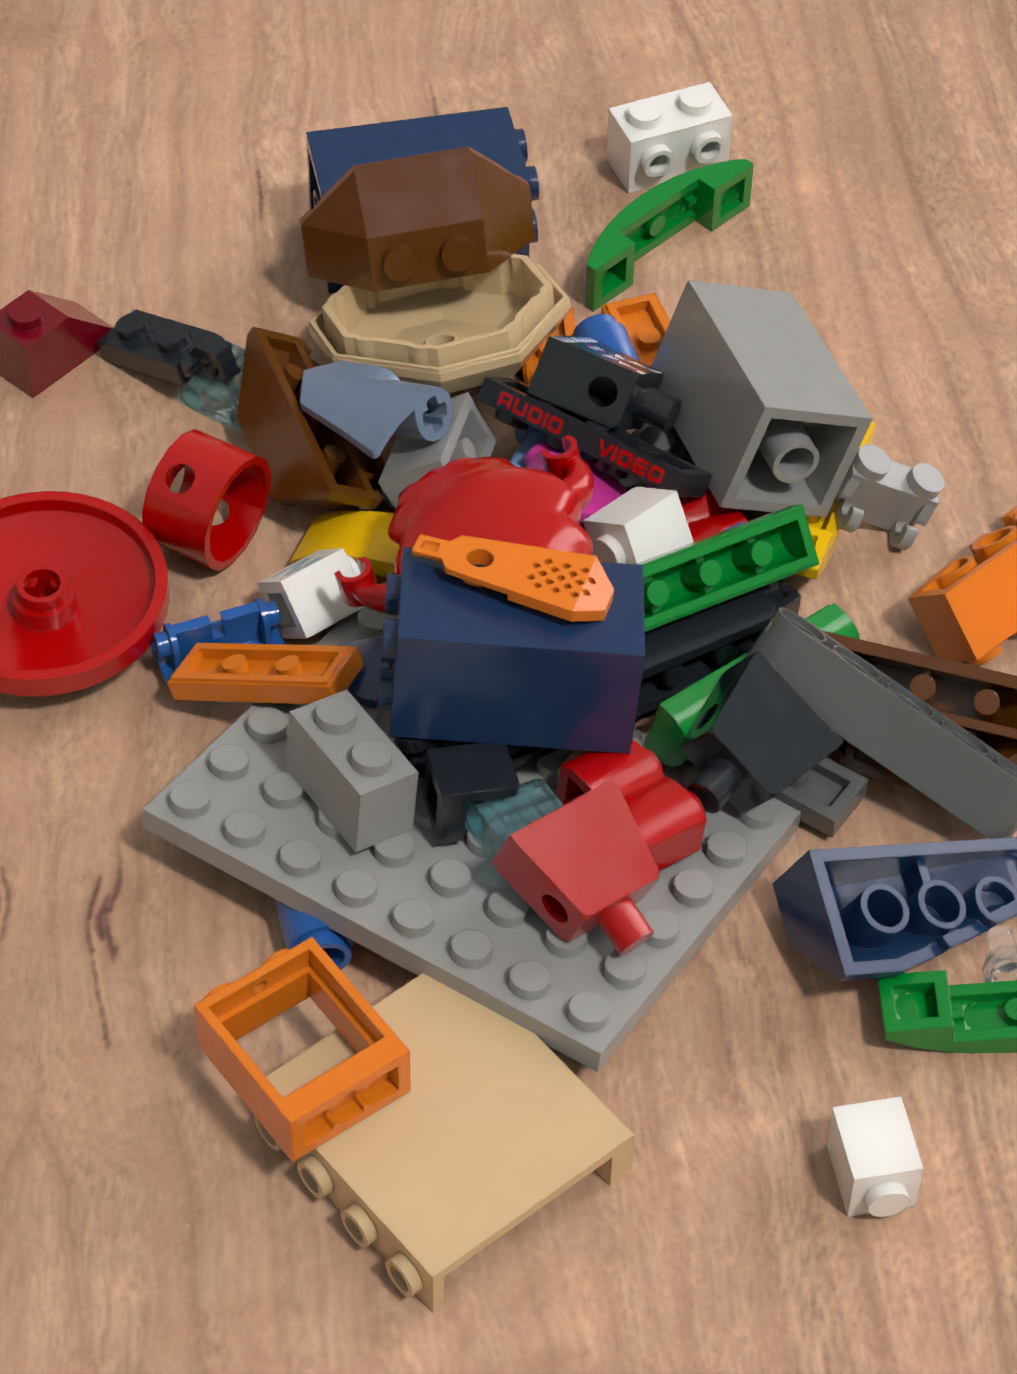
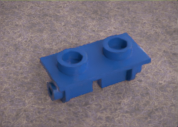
(241, 625)

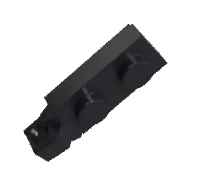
(168, 349)

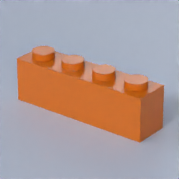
(973, 599)

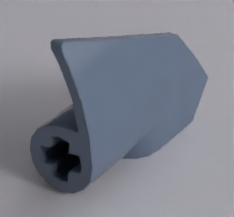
(372, 404)

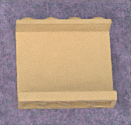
(467, 1151)

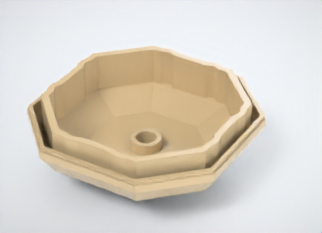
(446, 329)

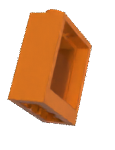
(336, 1097)

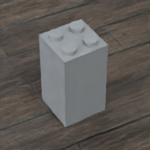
(759, 398)

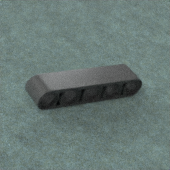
(894, 725)

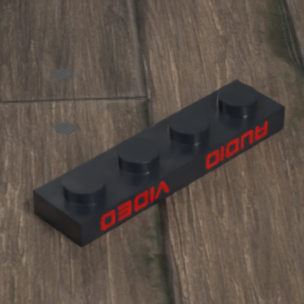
(613, 450)

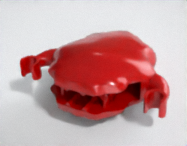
(488, 502)

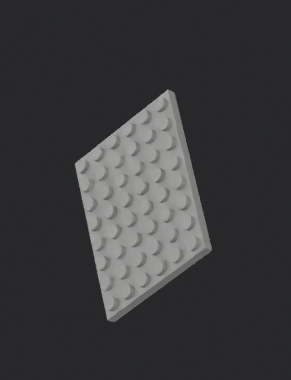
(445, 903)

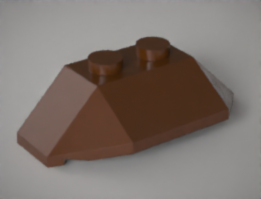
(417, 221)
(306, 458)
(967, 694)

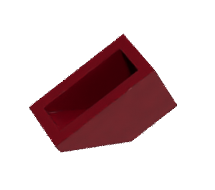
(45, 340)

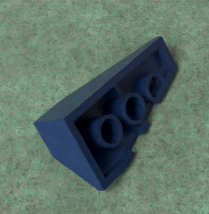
(897, 904)

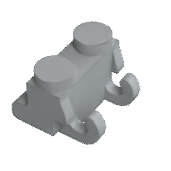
(887, 495)

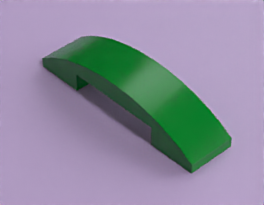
(700, 195)
(959, 1018)

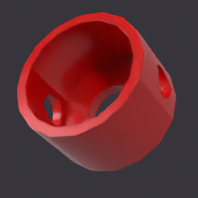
(211, 474)

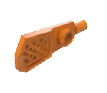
(536, 577)

